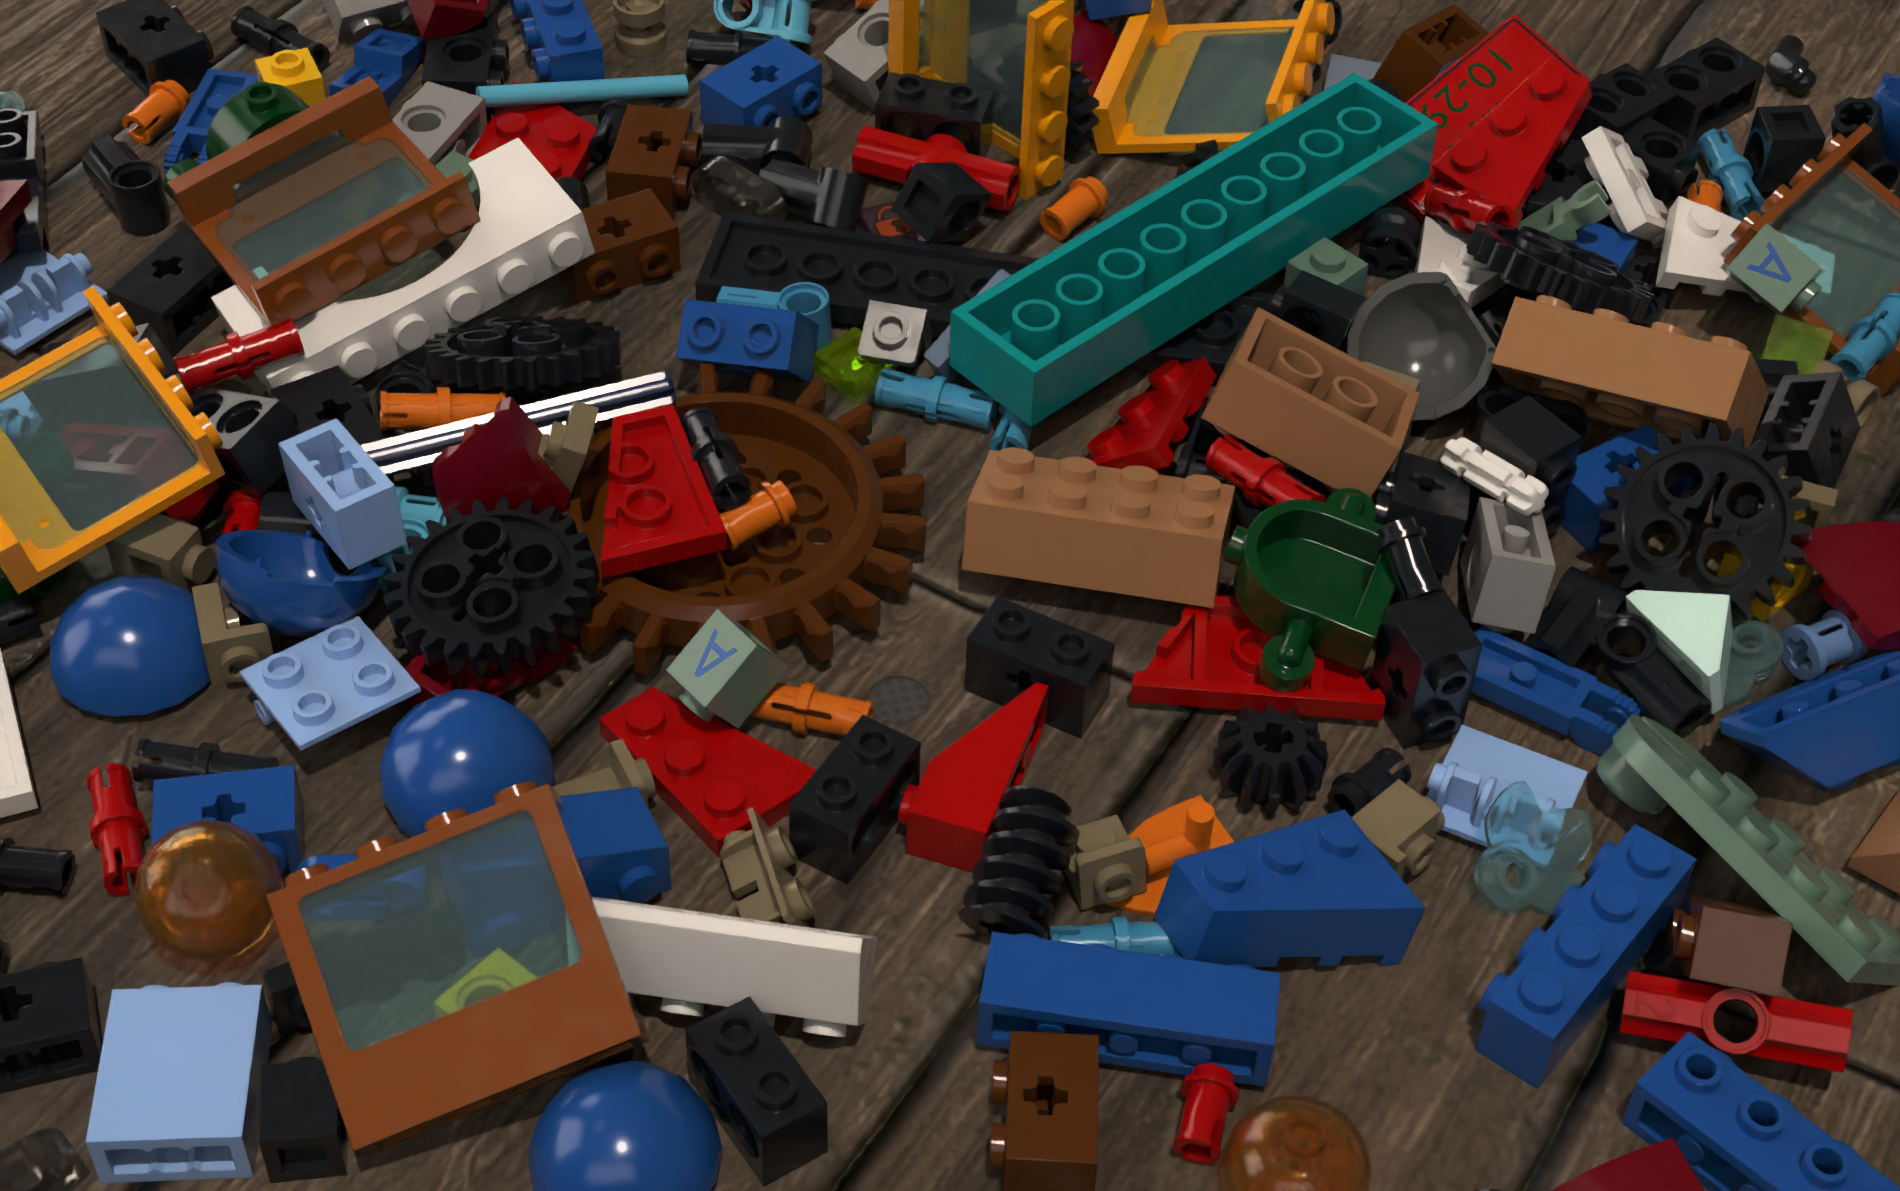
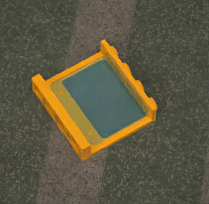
(1002, 47)
(1205, 79)
(93, 446)

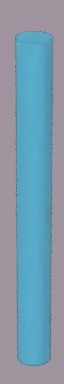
(583, 90)

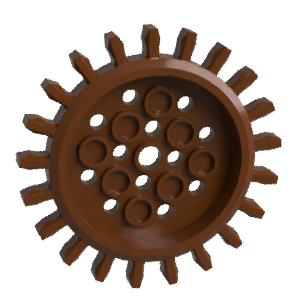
(778, 577)

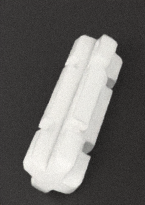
(1494, 476)

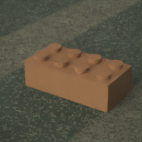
(1631, 371)
(1098, 527)

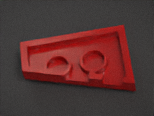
(1517, 138)
(1154, 417)
(656, 496)
(706, 767)

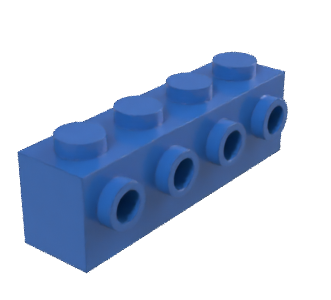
(560, 40)
(1584, 954)
(1143, 1006)
(1738, 1129)

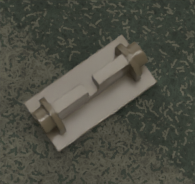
(762, 861)

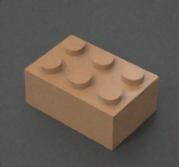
(1311, 405)

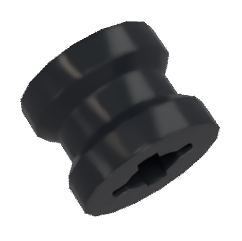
(1397, 255)

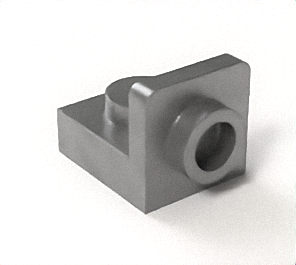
(895, 334)

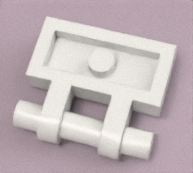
(1625, 176)

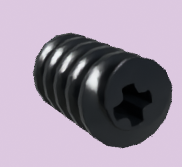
(1019, 863)

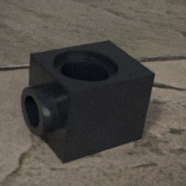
(1781, 144)
(1667, 158)
(941, 202)
(1330, 302)
(300, 1122)

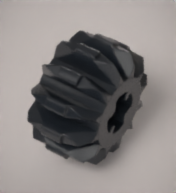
(1270, 759)

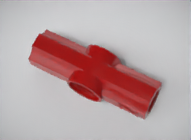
(894, 157)
(1784, 1029)

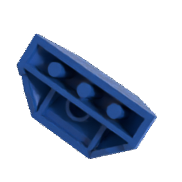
(1827, 725)

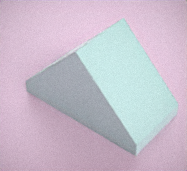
(1692, 633)

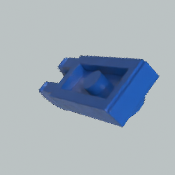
(194, 123)
(1550, 692)

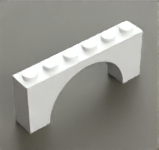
(522, 239)

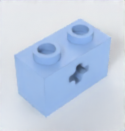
(343, 493)

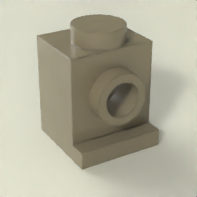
(163, 549)
(1402, 827)

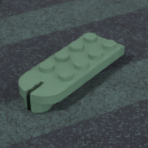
(1657, 768)

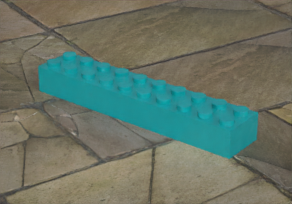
(1188, 248)

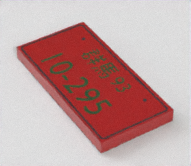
(1474, 88)

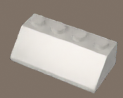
(724, 959)

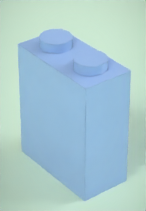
(180, 1083)

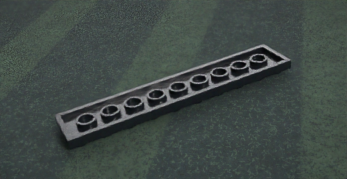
(912, 273)

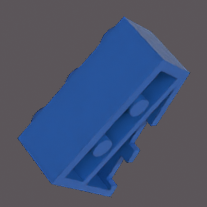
(616, 844)
(1290, 894)

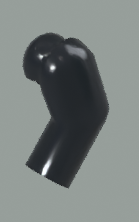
(1789, 68)

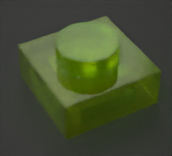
(1797, 342)
(845, 369)

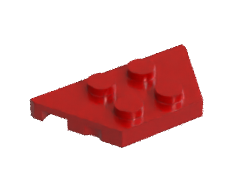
(548, 131)
(1215, 663)

